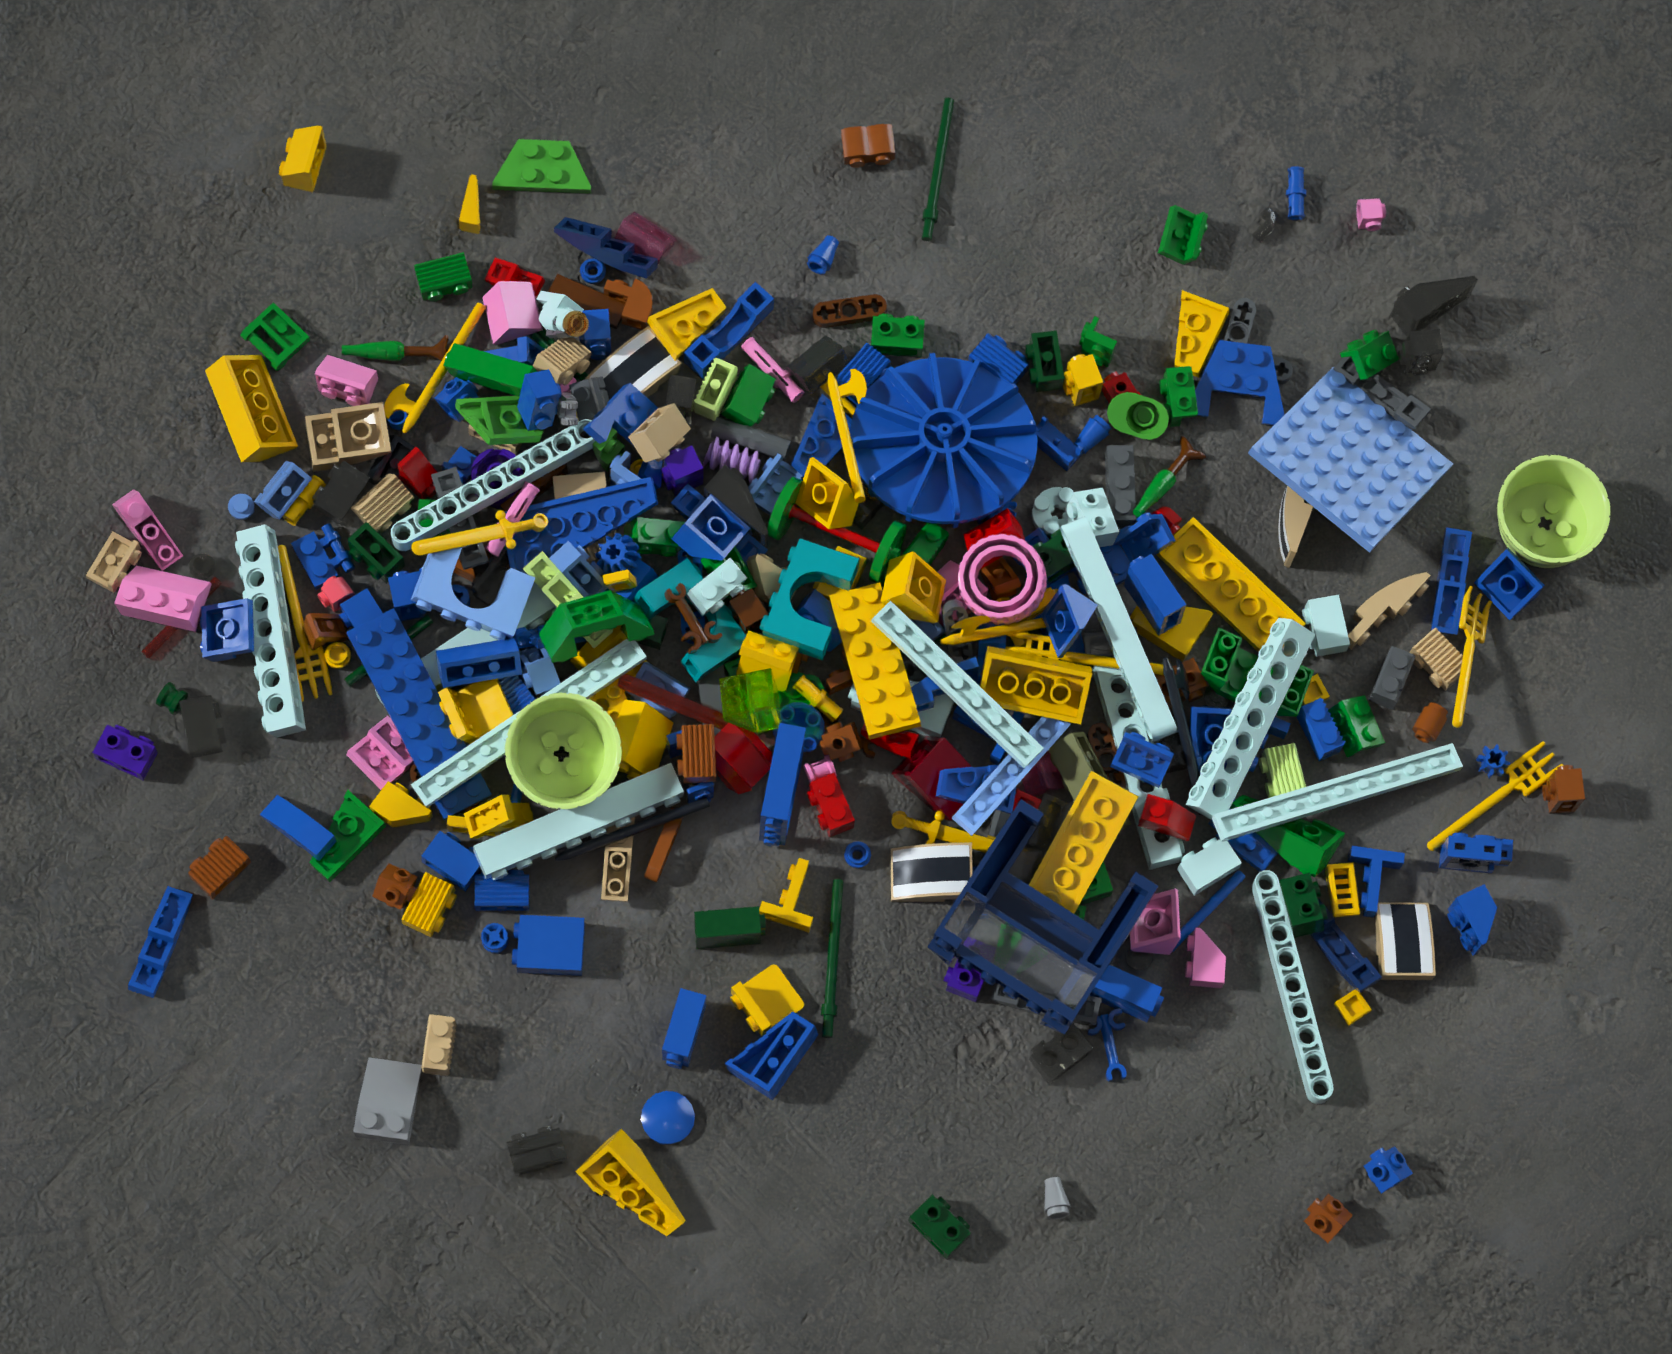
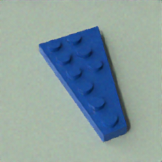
(581, 519)

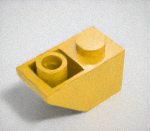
(398, 808)

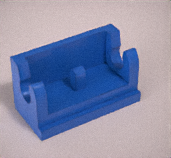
(1057, 445)

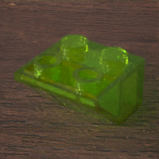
(751, 700)

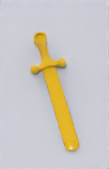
(478, 535)
(938, 831)

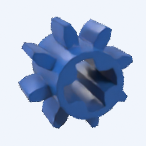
(1493, 754)

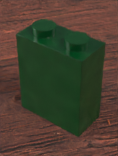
(729, 927)

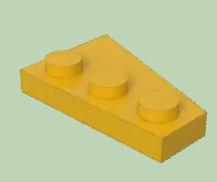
(686, 321)
(1198, 330)

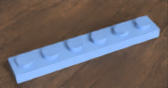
(1006, 778)

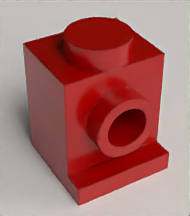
(1115, 380)

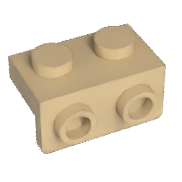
(114, 561)

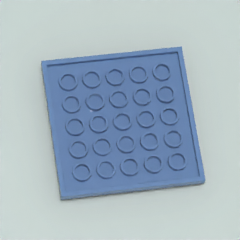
(1350, 459)

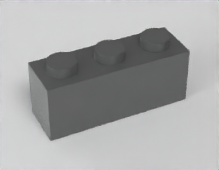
(1120, 483)

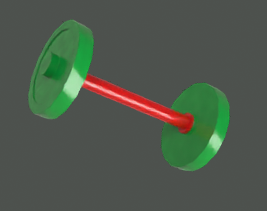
(786, 510)

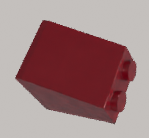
(922, 772)

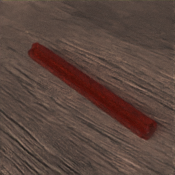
(671, 701)

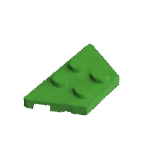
(542, 168)
(497, 420)

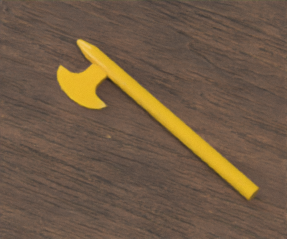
(857, 387)
(398, 401)
(969, 633)

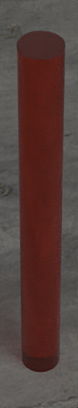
(167, 632)

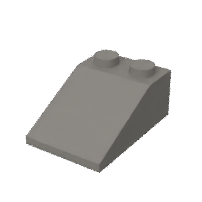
(387, 1101)

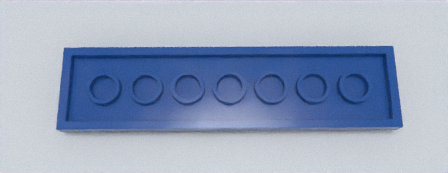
(413, 704)

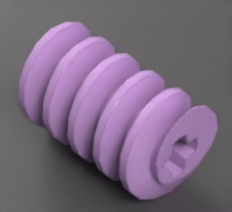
(733, 458)

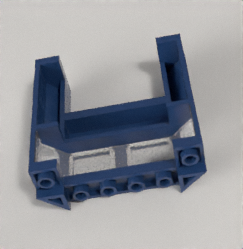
(1027, 938)

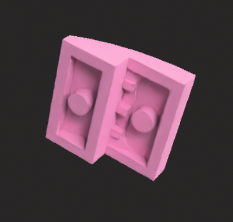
(381, 754)

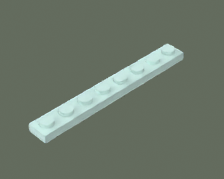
(957, 684)

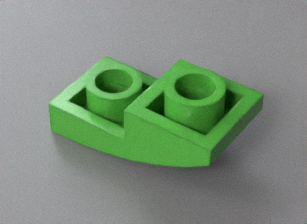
(608, 450)

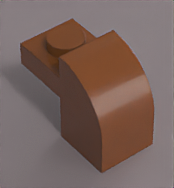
(637, 300)

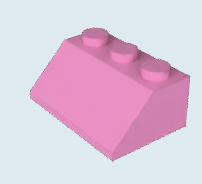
(162, 597)

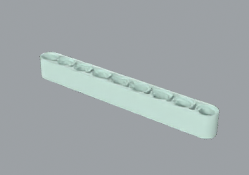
(487, 495)
(1118, 629)
(1292, 999)

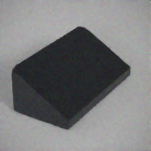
(388, 463)

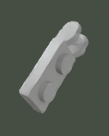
(567, 409)

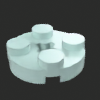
(1044, 506)

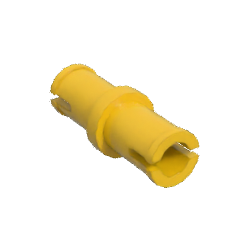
(303, 501)
(818, 698)

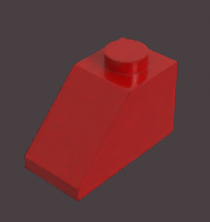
(416, 474)
(1166, 817)

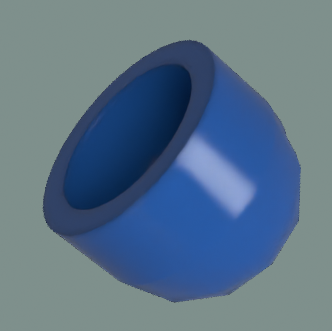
(397, 420)

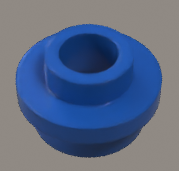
(592, 264)
(857, 846)

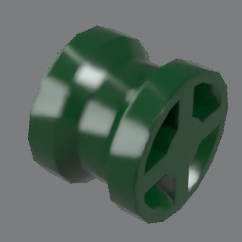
(170, 698)

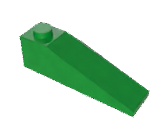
(1300, 842)

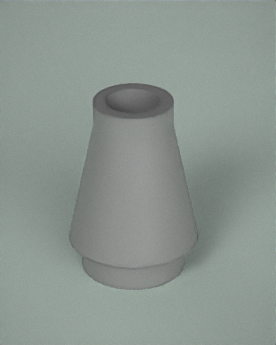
(1056, 1201)

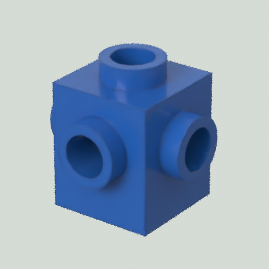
(455, 390)
(1387, 1168)

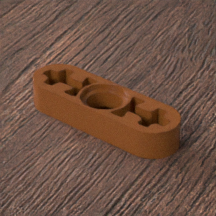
(662, 849)

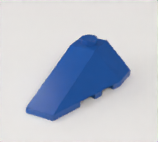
(1205, 729)

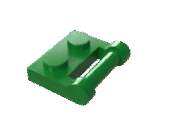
(281, 330)

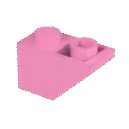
(1206, 963)

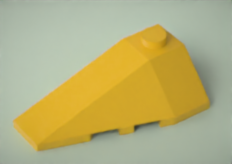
(627, 1177)

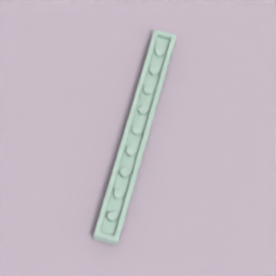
(492, 745)
(1336, 792)

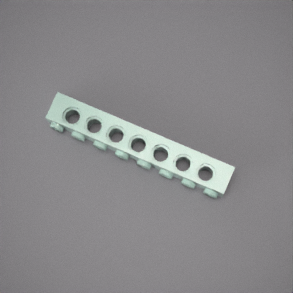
(1261, 711)
(291, 716)
(1156, 853)

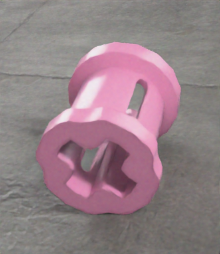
(819, 769)

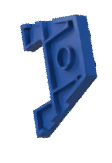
(1242, 371)
(625, 414)

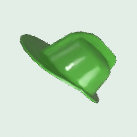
(1138, 415)

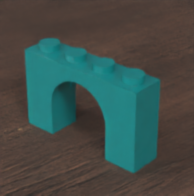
(807, 564)
(710, 655)

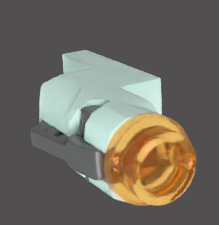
(561, 316)

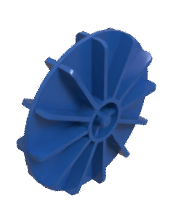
(943, 440)

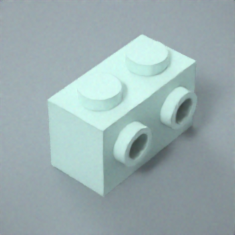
(1096, 509)
(715, 587)
(1328, 625)
(1208, 865)

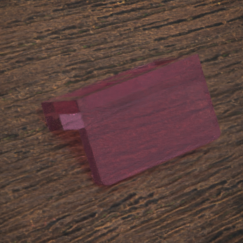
(646, 236)
(1042, 777)

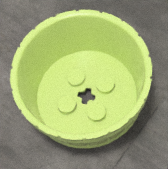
(1560, 492)
(583, 731)

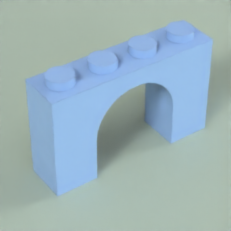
(499, 619)

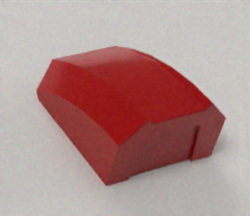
(740, 758)

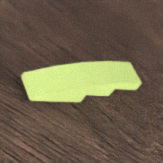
(558, 589)

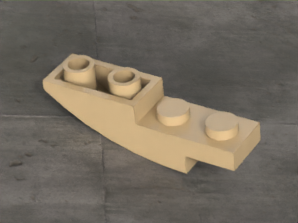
(1390, 600)
(617, 868)

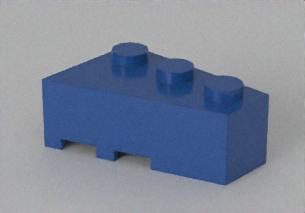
(774, 1056)

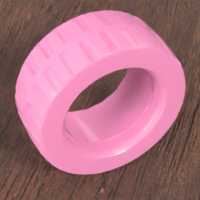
(1021, 605)

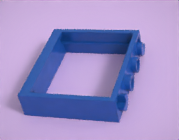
(782, 784)

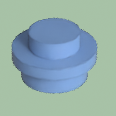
(241, 506)

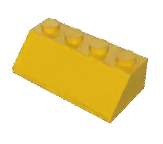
(250, 407)
(1036, 684)

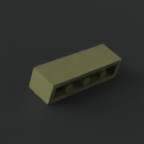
(1075, 761)

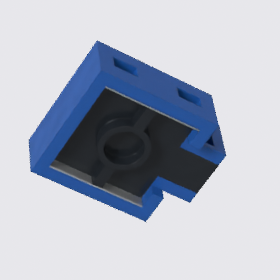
(1475, 853)

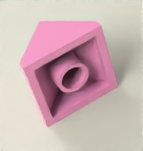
(511, 311)
(1158, 925)

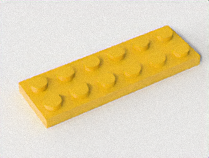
(1225, 583)
(874, 663)
(1083, 841)

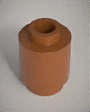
(1430, 722)

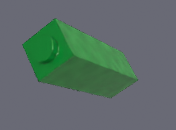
(486, 369)

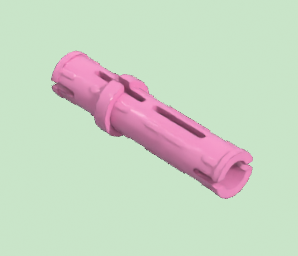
(792, 391)
(514, 514)

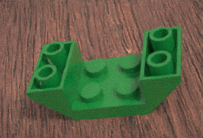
(590, 615)
(1228, 669)

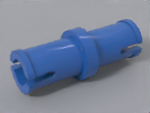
(1296, 193)

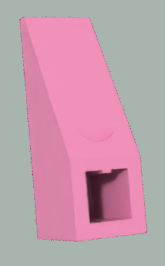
(147, 529)

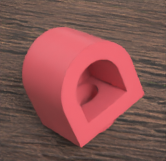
(334, 592)

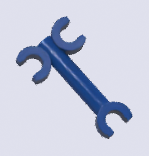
(1106, 1024)

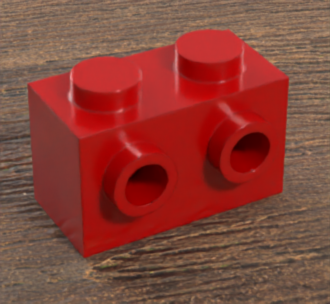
(999, 524)
(831, 804)

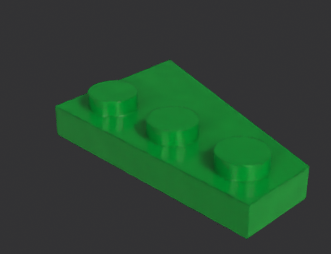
(353, 829)

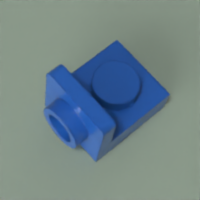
(463, 462)

